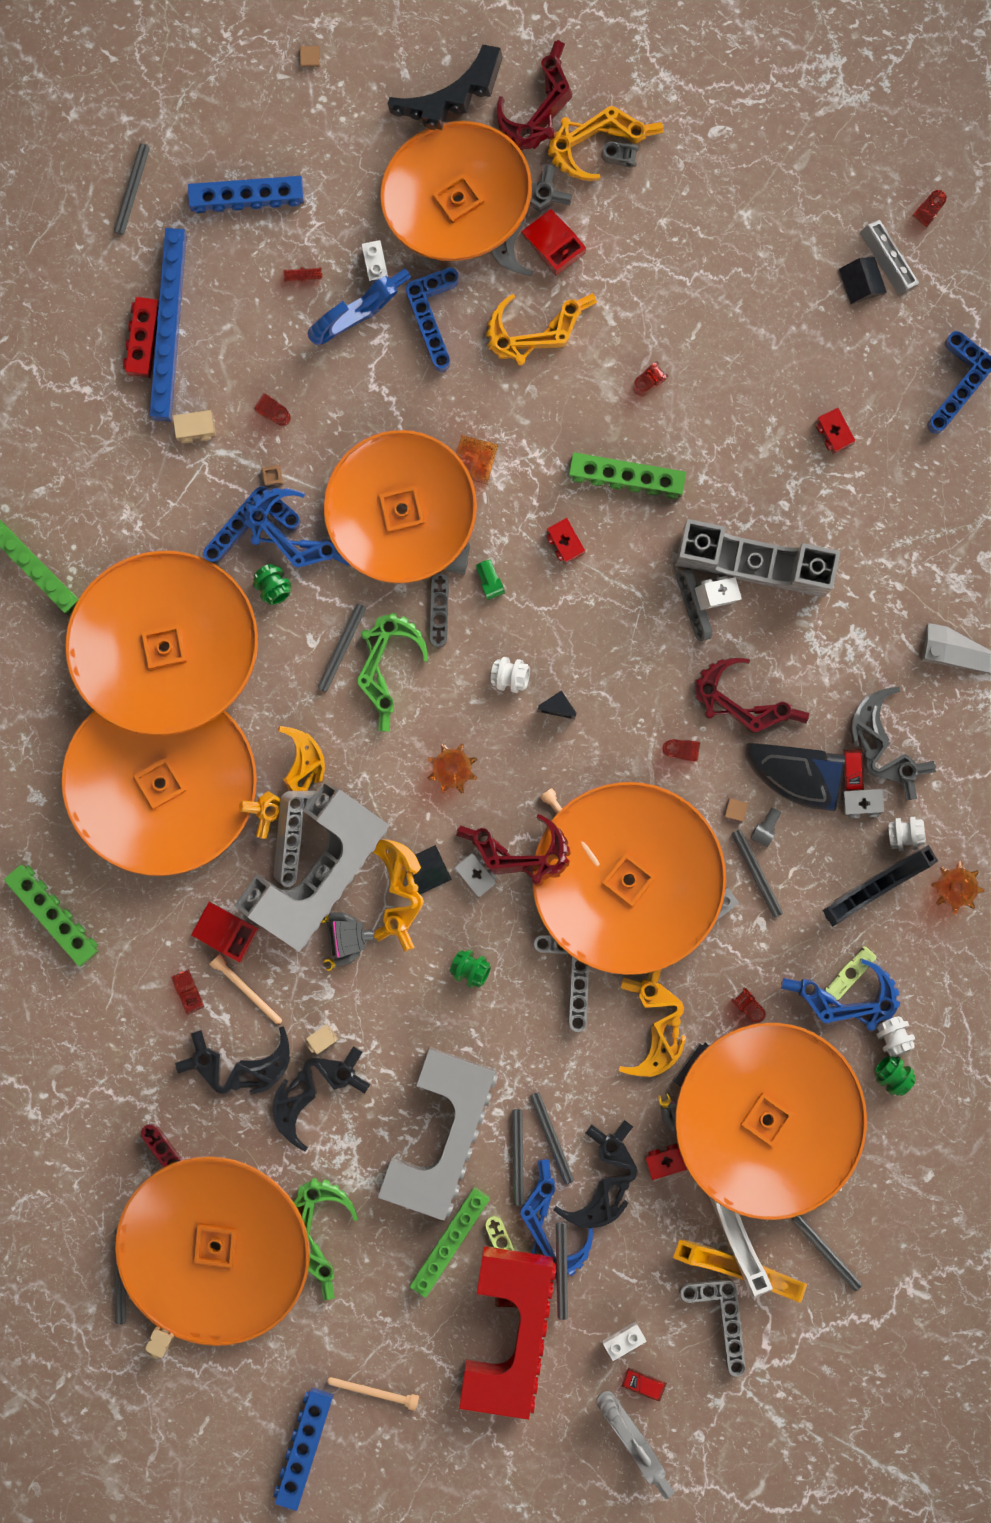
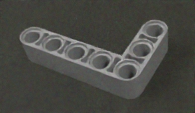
(286, 830)
(575, 974)
(726, 1317)

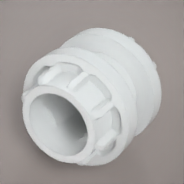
(509, 674)
(907, 834)
(895, 1036)

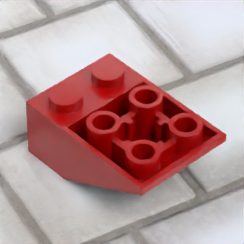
(554, 242)
(225, 932)

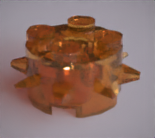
(457, 758)
(968, 889)

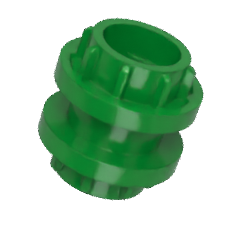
(270, 582)
(469, 968)
(891, 1072)

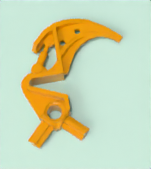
(299, 769)
(397, 863)
(660, 998)

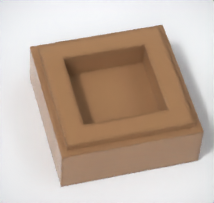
(309, 56)
(272, 475)
(736, 810)

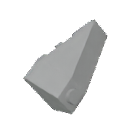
(953, 649)

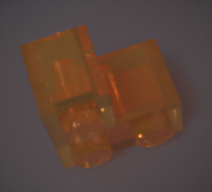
(483, 455)

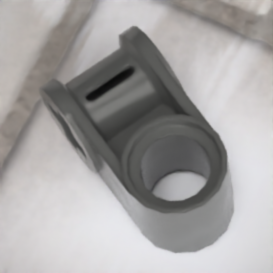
(622, 154)
(460, 563)

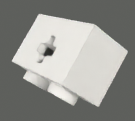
(374, 261)
(717, 593)
(624, 1341)

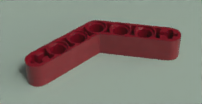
(171, 1152)

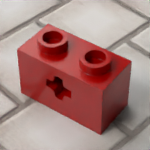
(834, 420)
(564, 530)
(659, 1169)

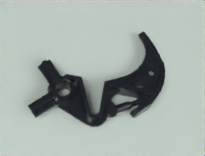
(212, 1070)
(329, 1070)
(618, 1157)

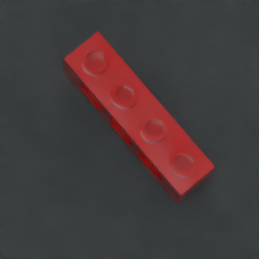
(143, 366)

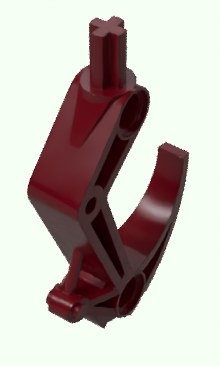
(555, 101)
(750, 722)
(513, 864)

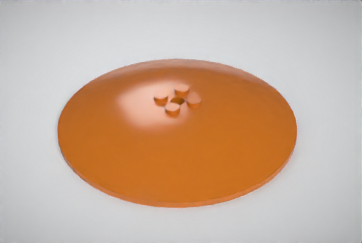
(153, 602)
(150, 828)
(675, 871)
(813, 1129)
(206, 1291)

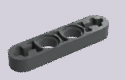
(439, 610)
(699, 622)

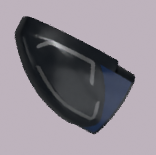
(799, 774)

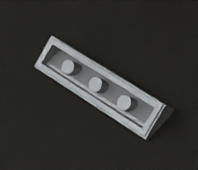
(889, 257)

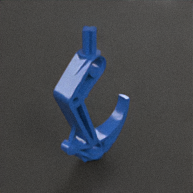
(346, 316)
(311, 550)
(839, 1011)
(540, 1201)

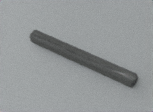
(131, 189)
(341, 647)
(757, 873)
(552, 1138)
(518, 1176)
(827, 1253)
(561, 1267)
(120, 1295)

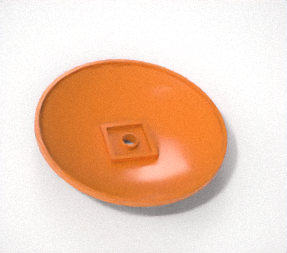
(451, 162)
(395, 471)

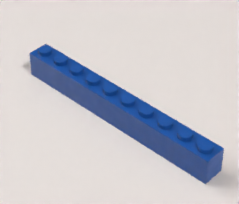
(168, 324)

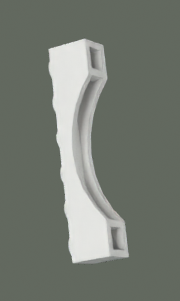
(742, 1249)

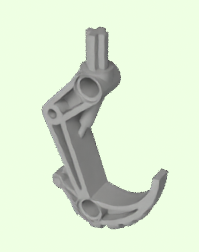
(634, 1442)

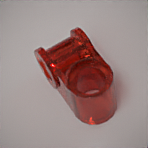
(928, 210)
(652, 377)
(271, 408)
(684, 750)
(748, 1005)

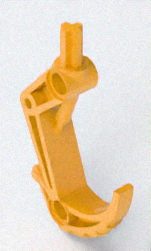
(619, 125)
(540, 340)

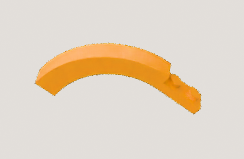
(724, 1262)

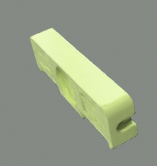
(842, 983)

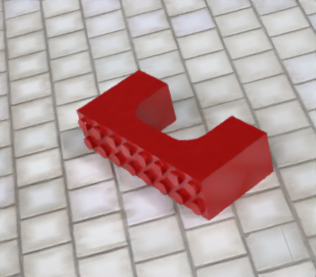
(510, 1385)

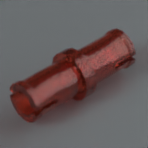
(303, 274)

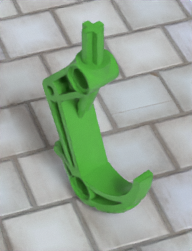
(379, 691)
(317, 1260)

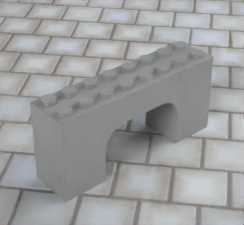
(799, 569)
(299, 911)
(433, 1187)

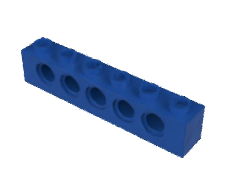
(274, 185)
(292, 1498)

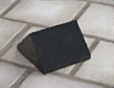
(862, 279)
(558, 706)
(432, 870)

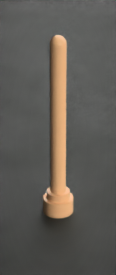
(550, 798)
(219, 964)
(409, 1401)

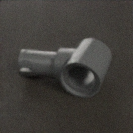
(765, 831)

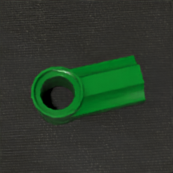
(491, 583)

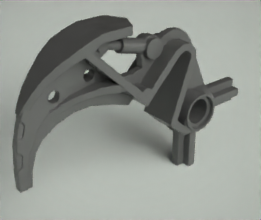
(540, 203)
(892, 770)

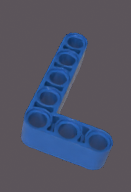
(427, 316)
(965, 385)
(239, 515)

